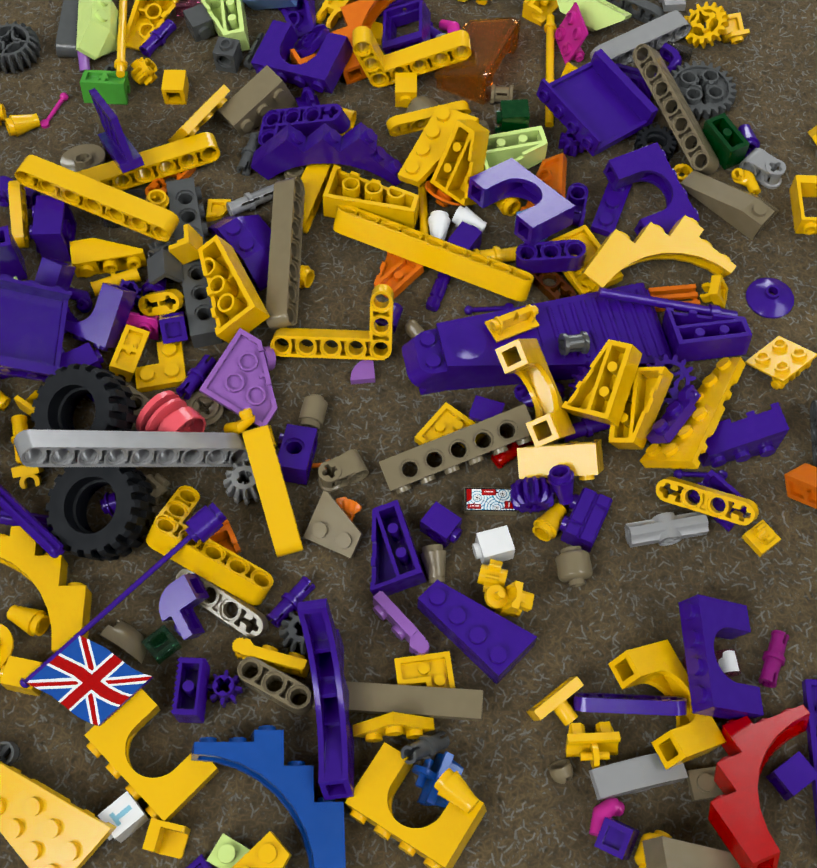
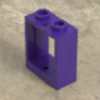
(397, 16)

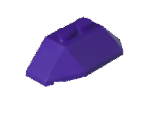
(251, 242)

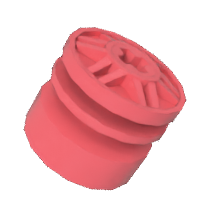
(169, 414)

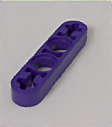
(630, 704)

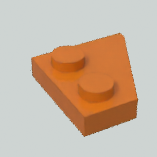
(398, 273)

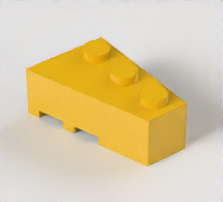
(607, 384)
(641, 408)

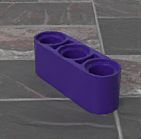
(560, 262)

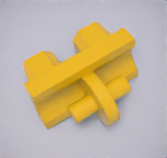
(509, 599)
(592, 746)

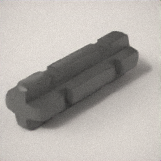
(247, 63)

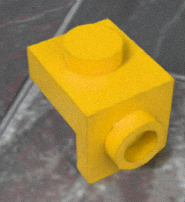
(735, 31)

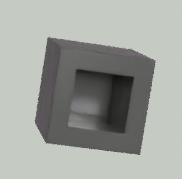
(199, 22)

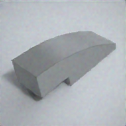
(634, 776)

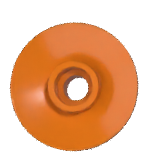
(441, 198)

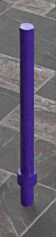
(662, 302)

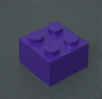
(52, 228)

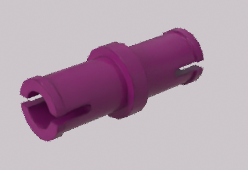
(773, 659)

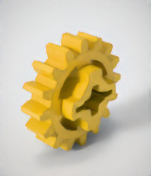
(715, 21)

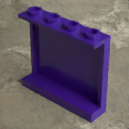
(598, 103)
(31, 327)

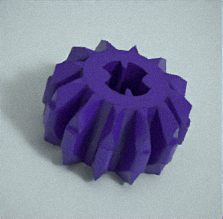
(532, 494)

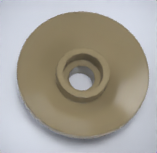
(83, 157)

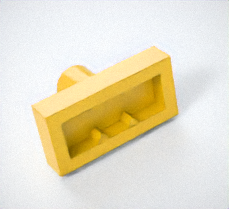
(557, 702)

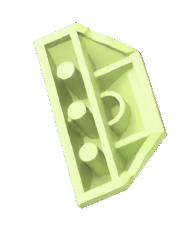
(596, 13)
(97, 28)

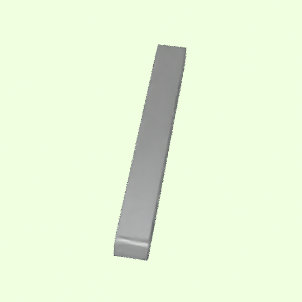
(129, 448)

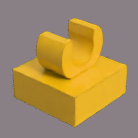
(716, 290)
(25, 472)
(761, 538)

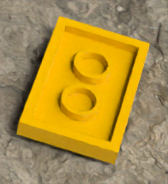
(202, 115)
(592, 245)

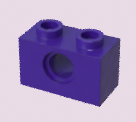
(297, 452)

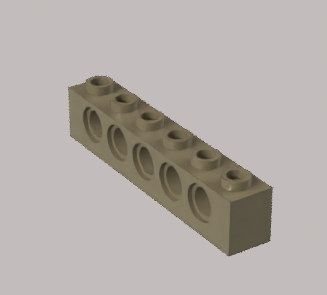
(442, 446)

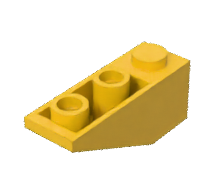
(100, 256)

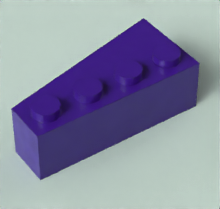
(477, 631)

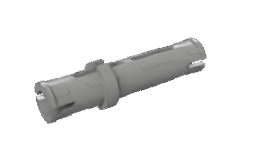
(236, 207)

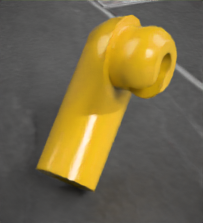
(746, 179)
(246, 421)

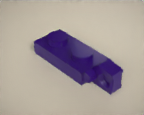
(675, 416)

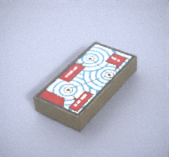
(488, 501)

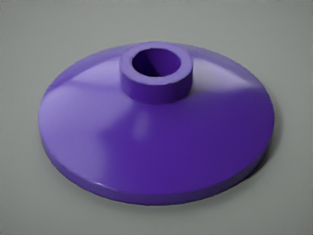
(766, 304)

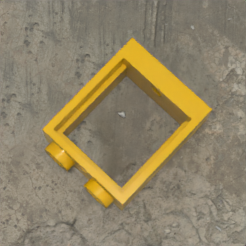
(803, 187)

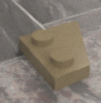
(333, 528)

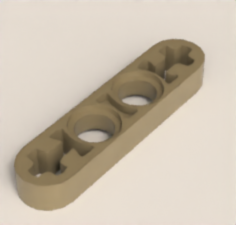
(219, 608)

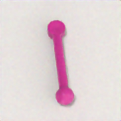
(45, 122)

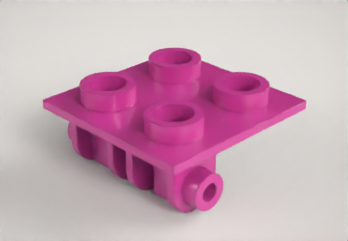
(571, 35)

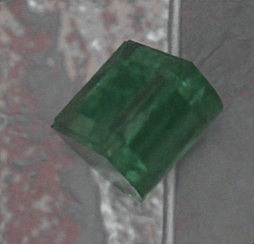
(161, 644)

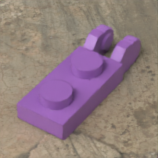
(402, 626)

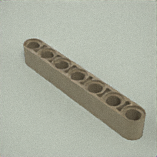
(681, 115)
(285, 253)

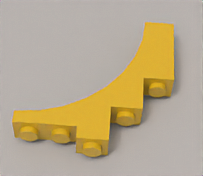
(654, 244)
(67, 605)

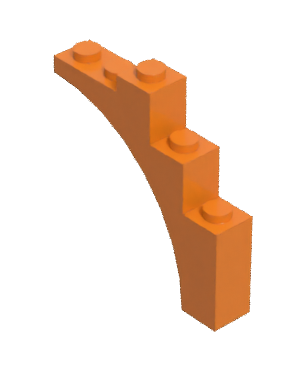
(359, 14)

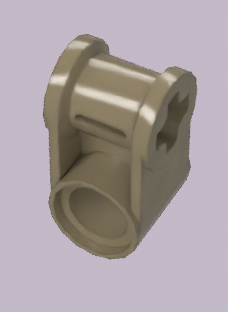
(343, 470)

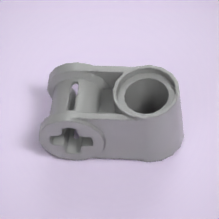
(764, 167)

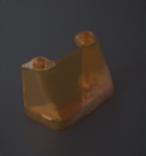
(489, 44)

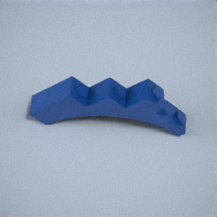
(263, 759)

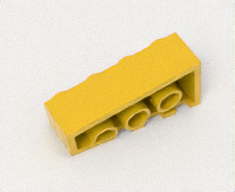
(370, 196)
(230, 289)

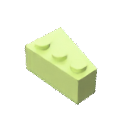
(229, 19)
(524, 145)

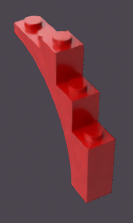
(737, 811)

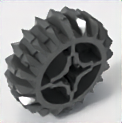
(18, 47)

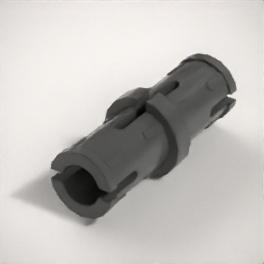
(247, 154)
(425, 747)

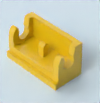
(538, 10)
(129, 351)

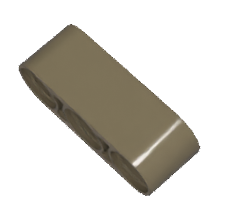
(267, 675)

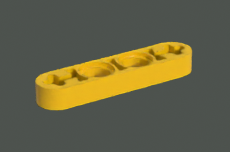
(410, 123)
(706, 500)

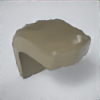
(421, 102)

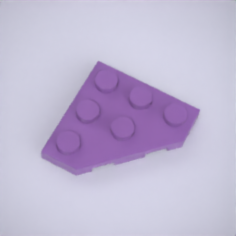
(242, 379)

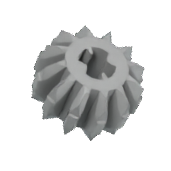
(235, 483)

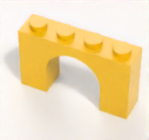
(528, 362)
(661, 668)
(163, 794)
(372, 802)

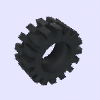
(658, 135)

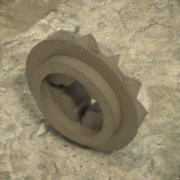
(215, 409)

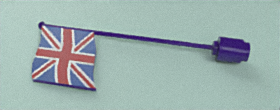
(91, 677)

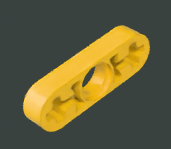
(18, 213)

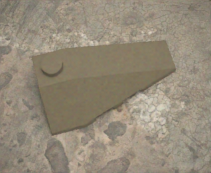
(736, 206)

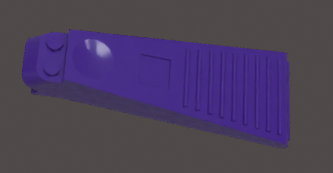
(464, 353)

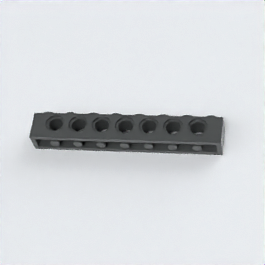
(184, 203)

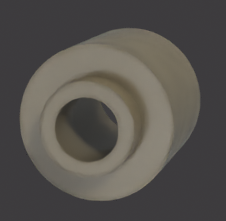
(313, 411)

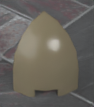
(125, 639)

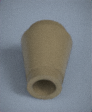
(434, 562)

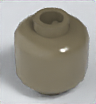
(574, 566)

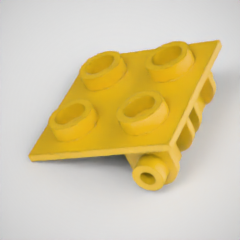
(782, 361)

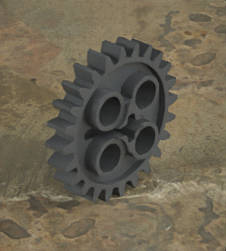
(705, 89)

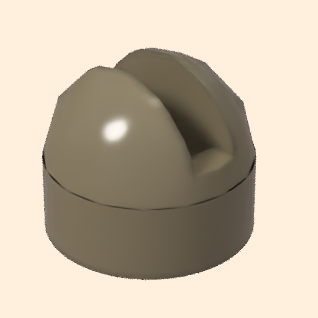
(561, 771)

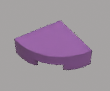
(363, 372)

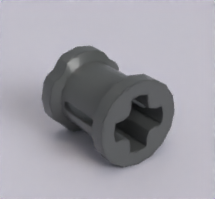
(574, 343)

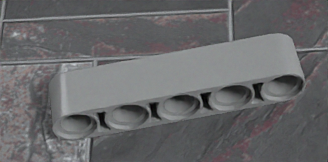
(654, 33)

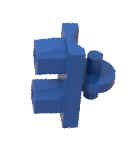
(429, 774)

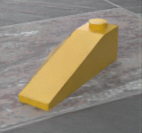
(144, 18)

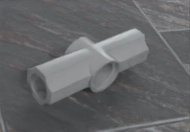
(666, 529)

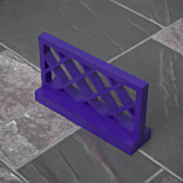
(113, 138)

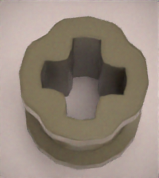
(500, 89)

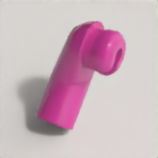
(449, 26)
(607, 808)

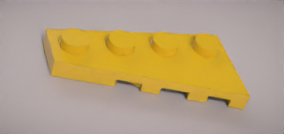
(430, 145)

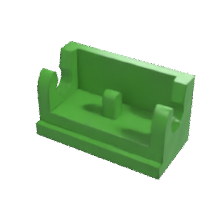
(108, 85)

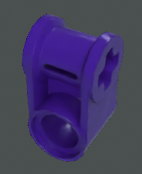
(578, 195)

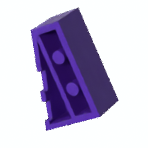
(705, 337)
(746, 438)
(393, 552)

